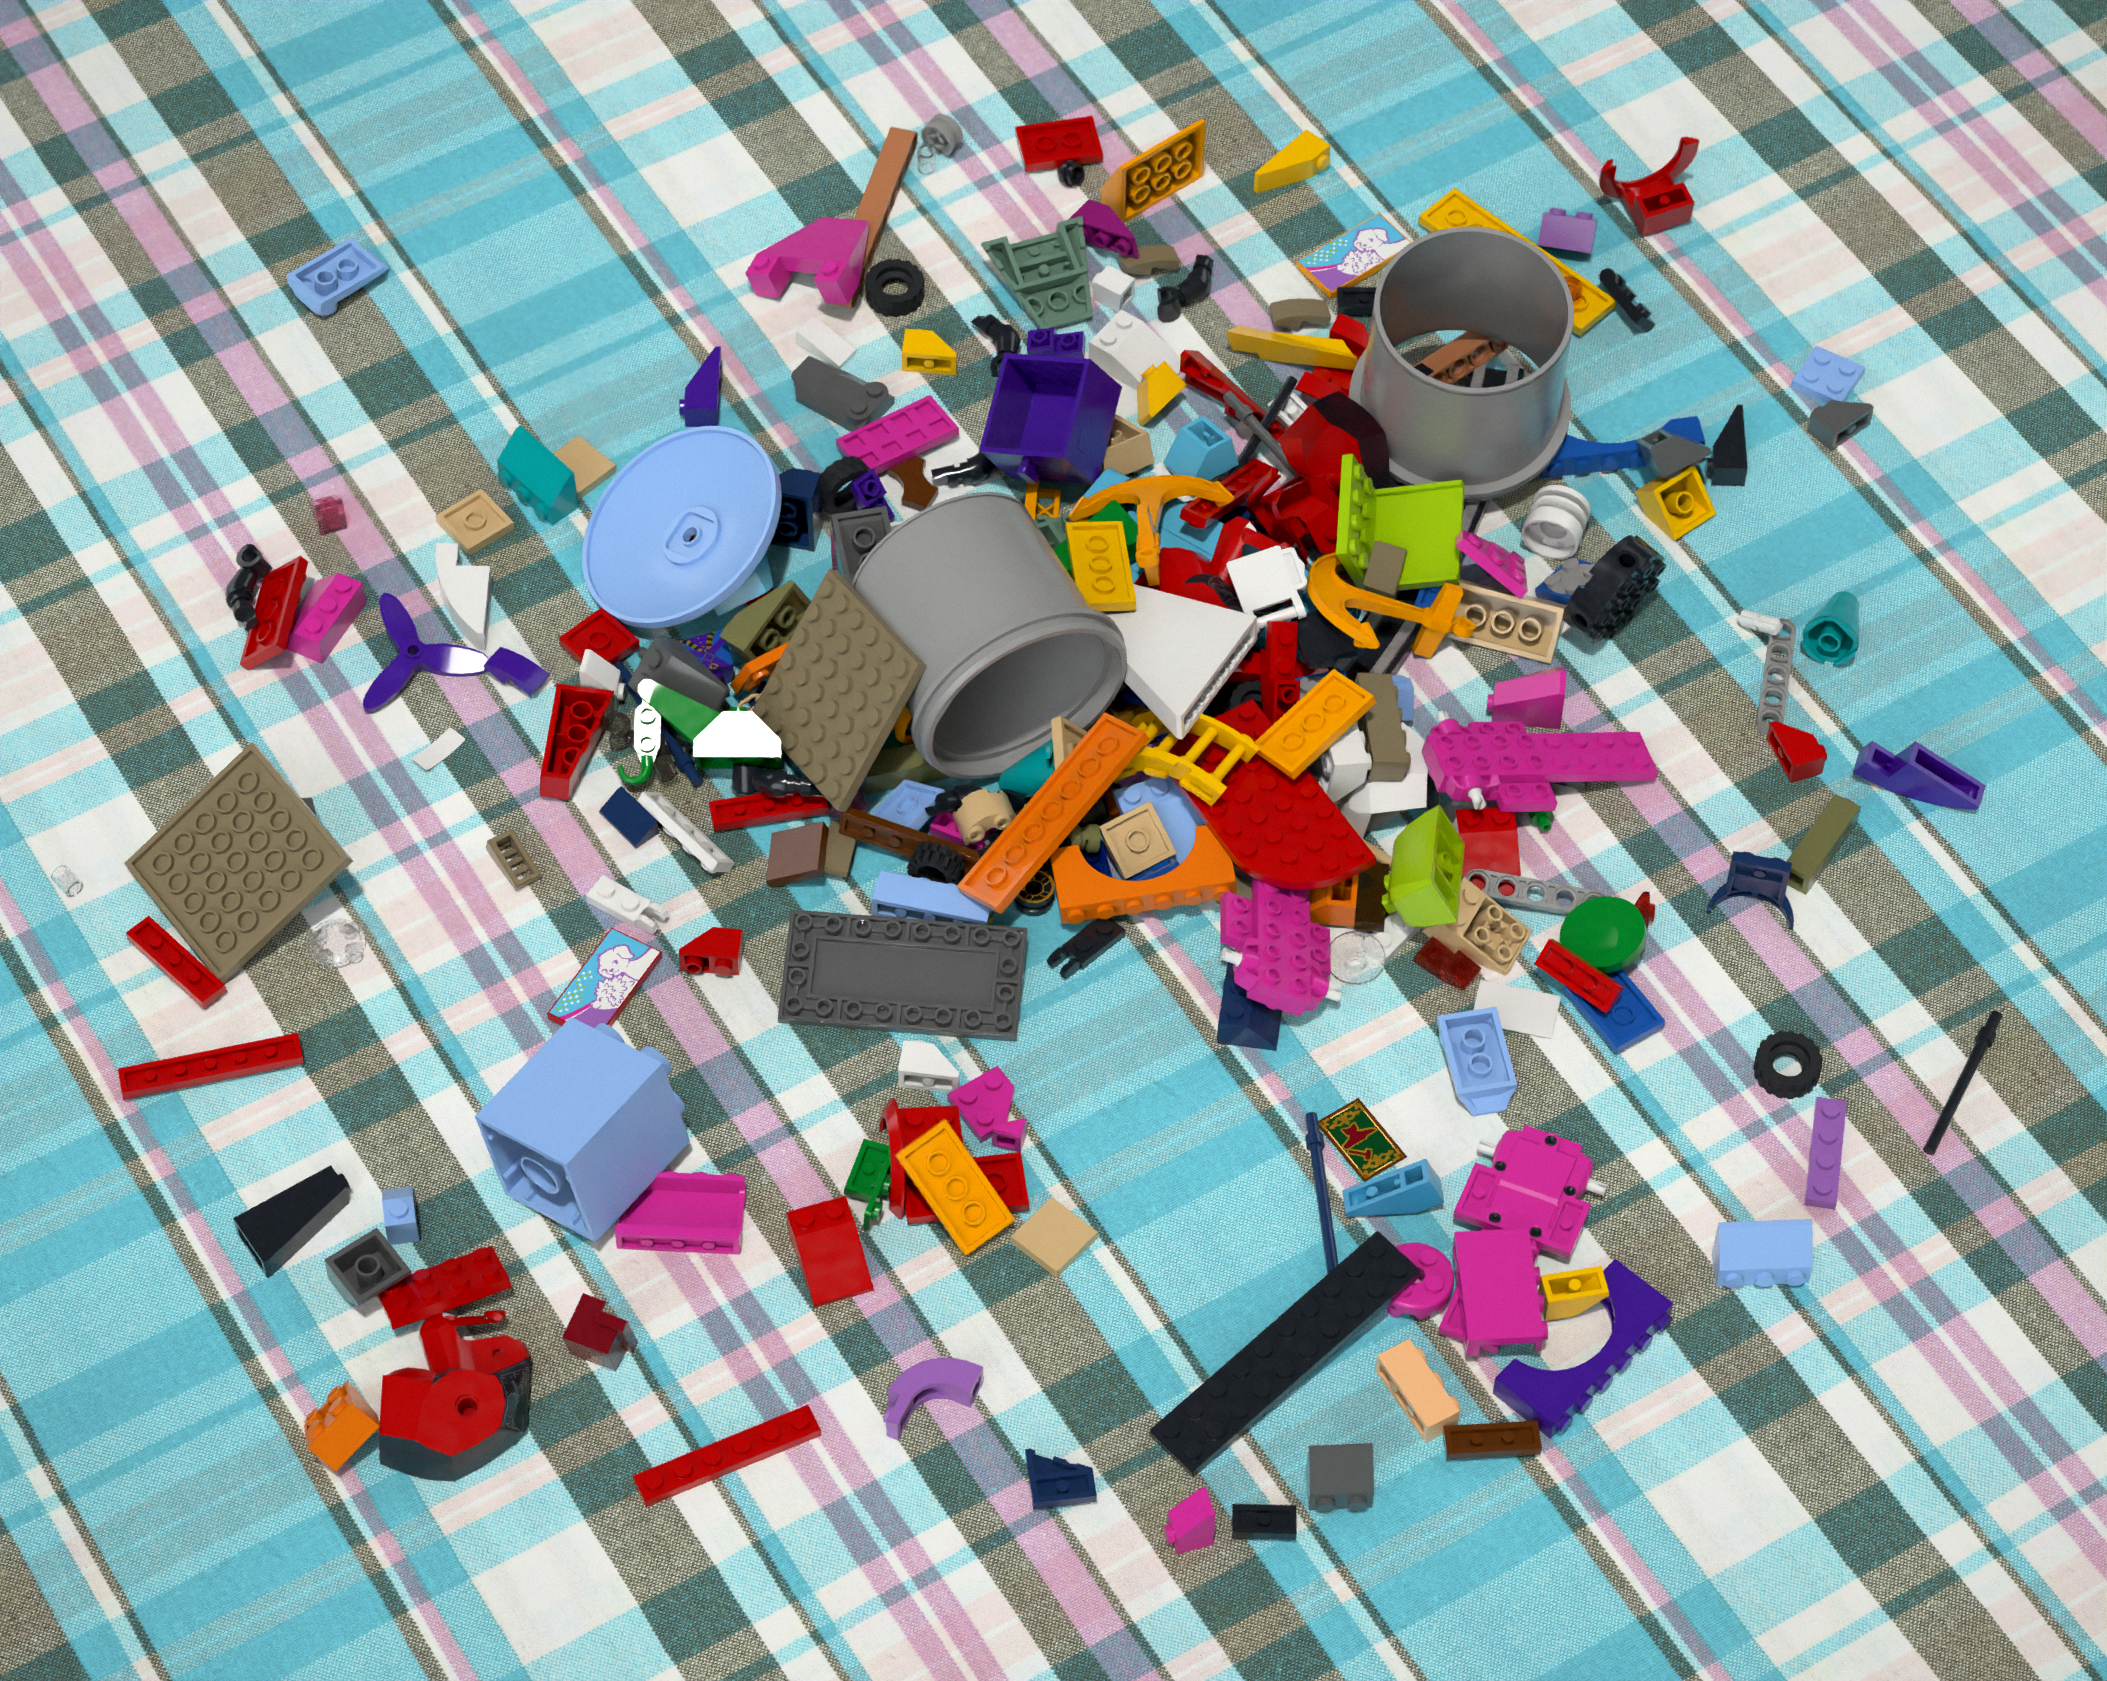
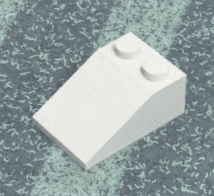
(1129, 348)

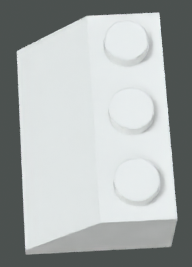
(1344, 764)

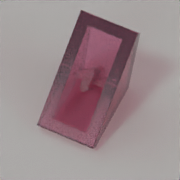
(328, 514)

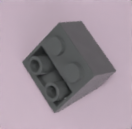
(1669, 452)

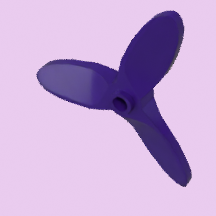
(416, 656)

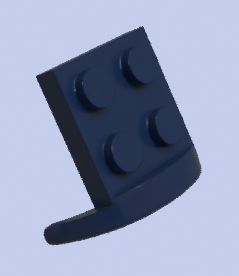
(1757, 878)

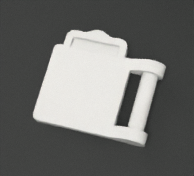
(1268, 580)

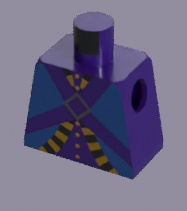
(713, 654)

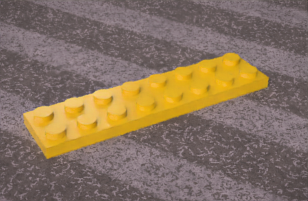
(1461, 211)

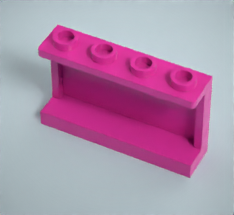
(686, 1214)
(1498, 1288)

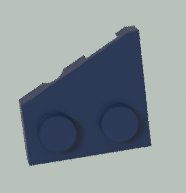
(1058, 1482)

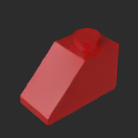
(1796, 751)

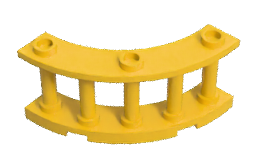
(1160, 763)

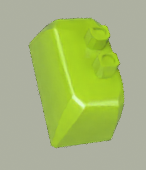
(1426, 872)

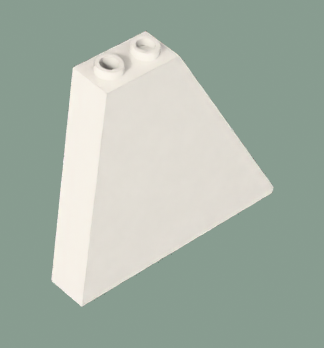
(1181, 653)

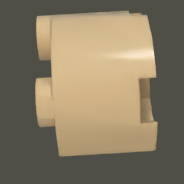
(982, 812)

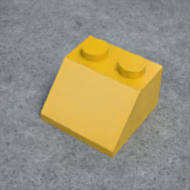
(1677, 502)

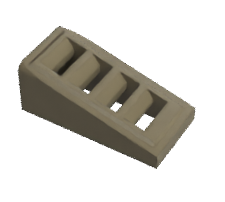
(511, 839)

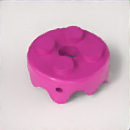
(1433, 1291)

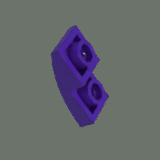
(1049, 343)
(869, 492)
(512, 666)

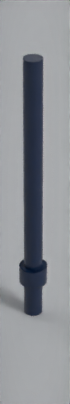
(682, 760)
(1315, 1144)

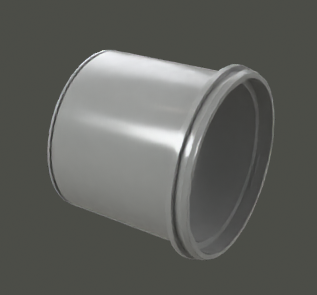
(1449, 432)
(995, 627)

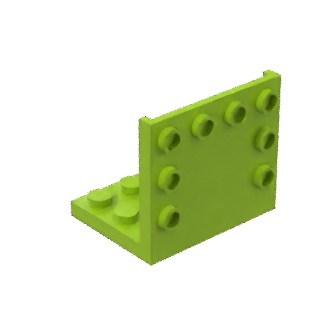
(1411, 517)

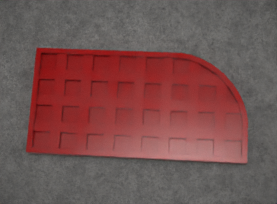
(1272, 823)

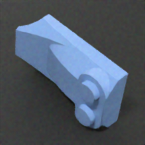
(334, 276)
(1478, 1059)

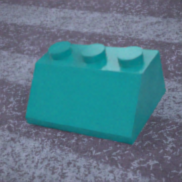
(537, 477)

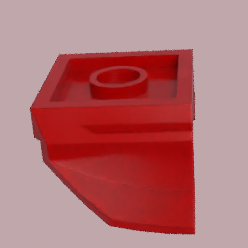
(1330, 380)

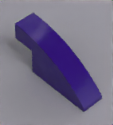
(1919, 776)

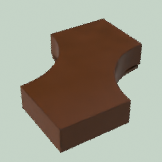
(917, 490)

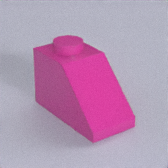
(1191, 1523)

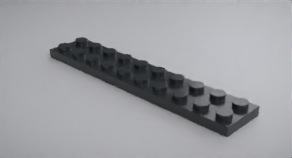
(1284, 1353)

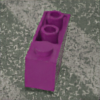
(1106, 229)

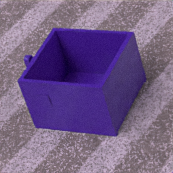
(1050, 418)

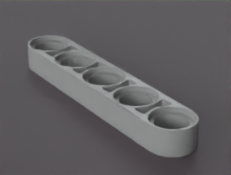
(1780, 666)
(1521, 886)

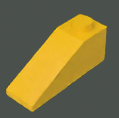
(1294, 163)

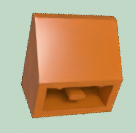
(1335, 903)
(340, 1425)

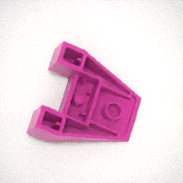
(826, 247)

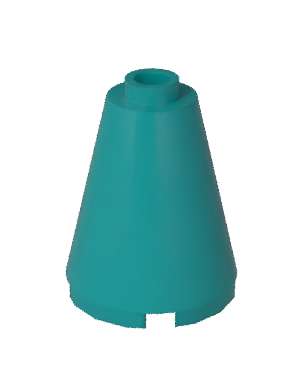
(1834, 630)
(1029, 772)

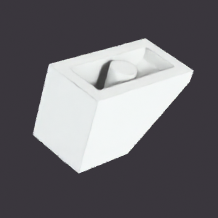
(600, 674)
(926, 1068)

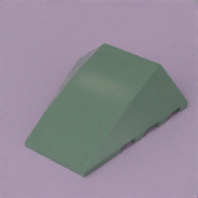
(1047, 274)

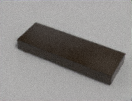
(1369, 907)

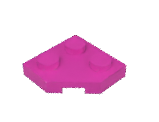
(984, 1102)

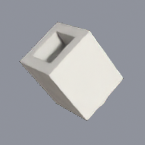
(1113, 288)

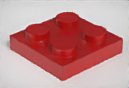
(601, 635)

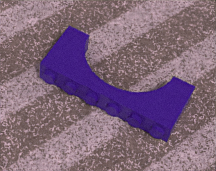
(1557, 1395)

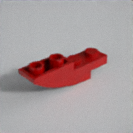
(1278, 669)

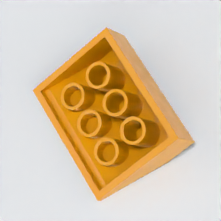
(1156, 173)

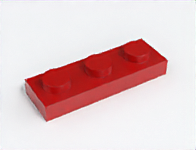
(1579, 975)

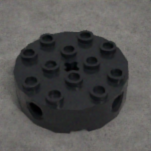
(1614, 590)

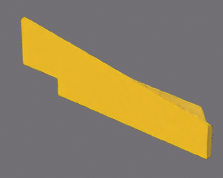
(1292, 348)

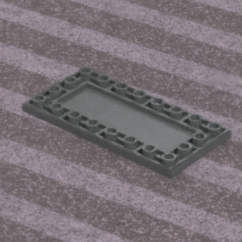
(903, 975)

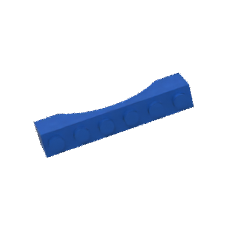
(1585, 457)

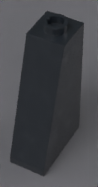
(291, 1218)

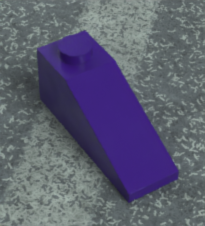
(703, 393)

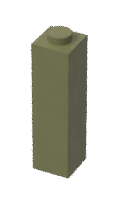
(898, 764)
(1822, 842)

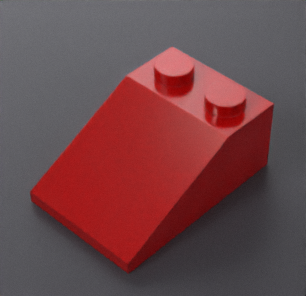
(1489, 844)
(829, 1251)

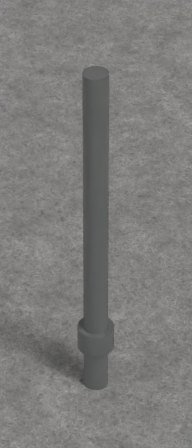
(1246, 415)

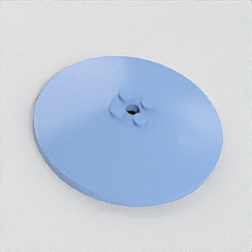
(684, 485)

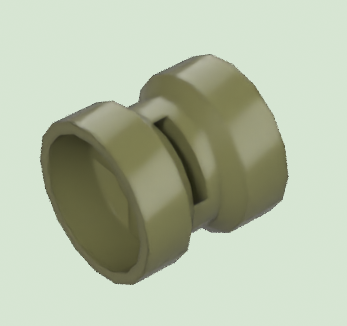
(1086, 837)

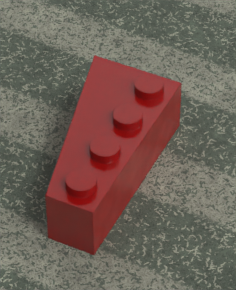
(572, 736)

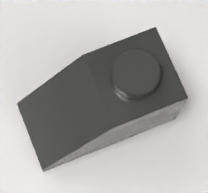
(1839, 422)

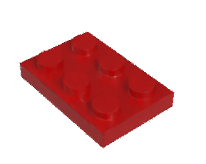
(1055, 142)

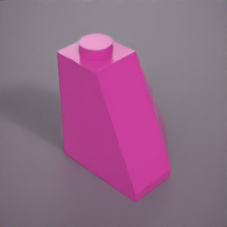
(1531, 698)

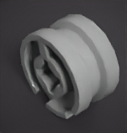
(942, 134)

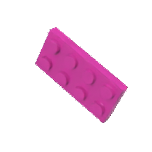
(899, 435)

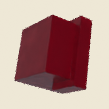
(597, 1334)

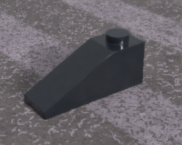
(1729, 454)

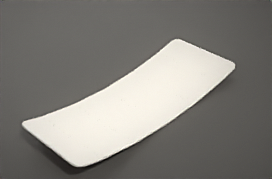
(439, 749)

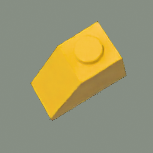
(927, 353)
(1156, 390)
(1572, 1292)

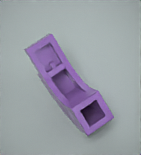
(930, 1380)

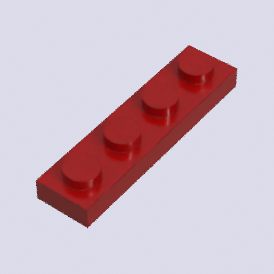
(763, 809)
(176, 962)

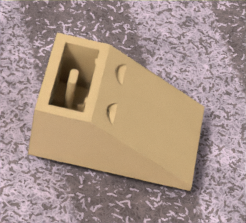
(1483, 931)

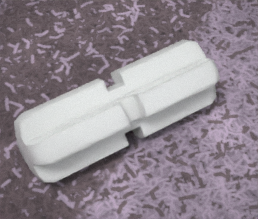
(1760, 622)

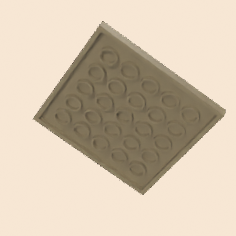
(838, 689)
(238, 862)

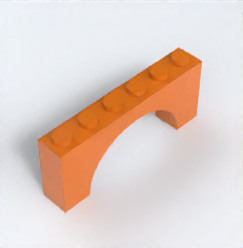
(1092, 895)

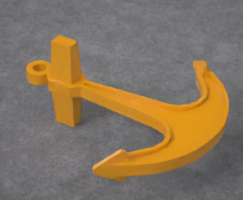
(1150, 496)
(1333, 596)

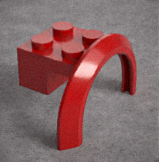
(1655, 200)
(1261, 507)
(904, 1127)

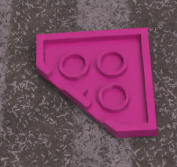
(1496, 560)

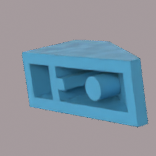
(1396, 1192)

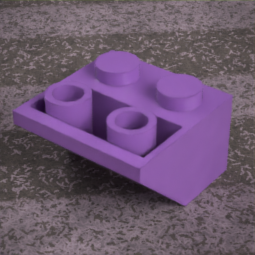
(1567, 231)

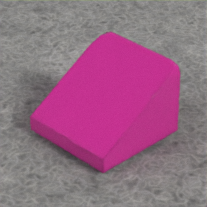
(1010, 1134)

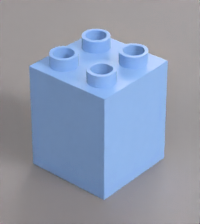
(584, 1127)

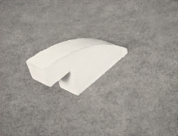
(465, 593)

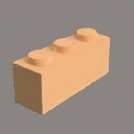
(1417, 1389)

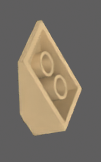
(1127, 448)

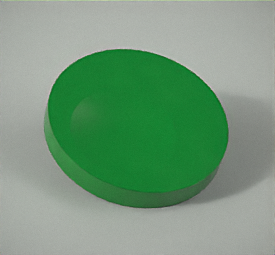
(1605, 932)

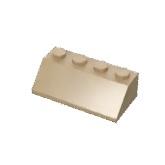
(1510, 624)

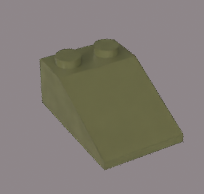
(766, 622)

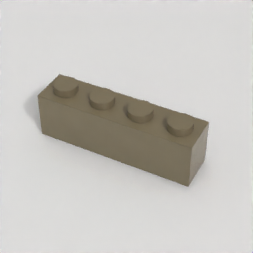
(1383, 729)

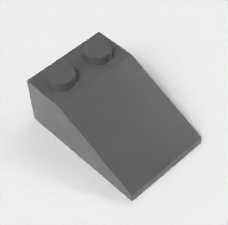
(856, 535)
(680, 671)

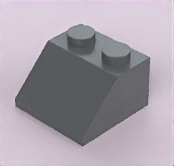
(365, 1268)
(1340, 1477)

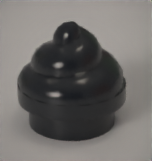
(1071, 173)

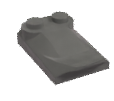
(840, 394)

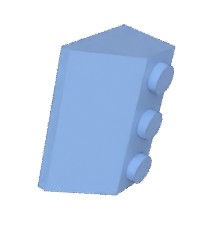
(1763, 1253)

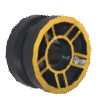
(1042, 895)

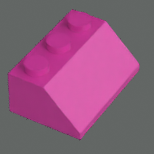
(325, 616)

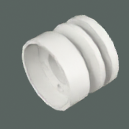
(1556, 522)

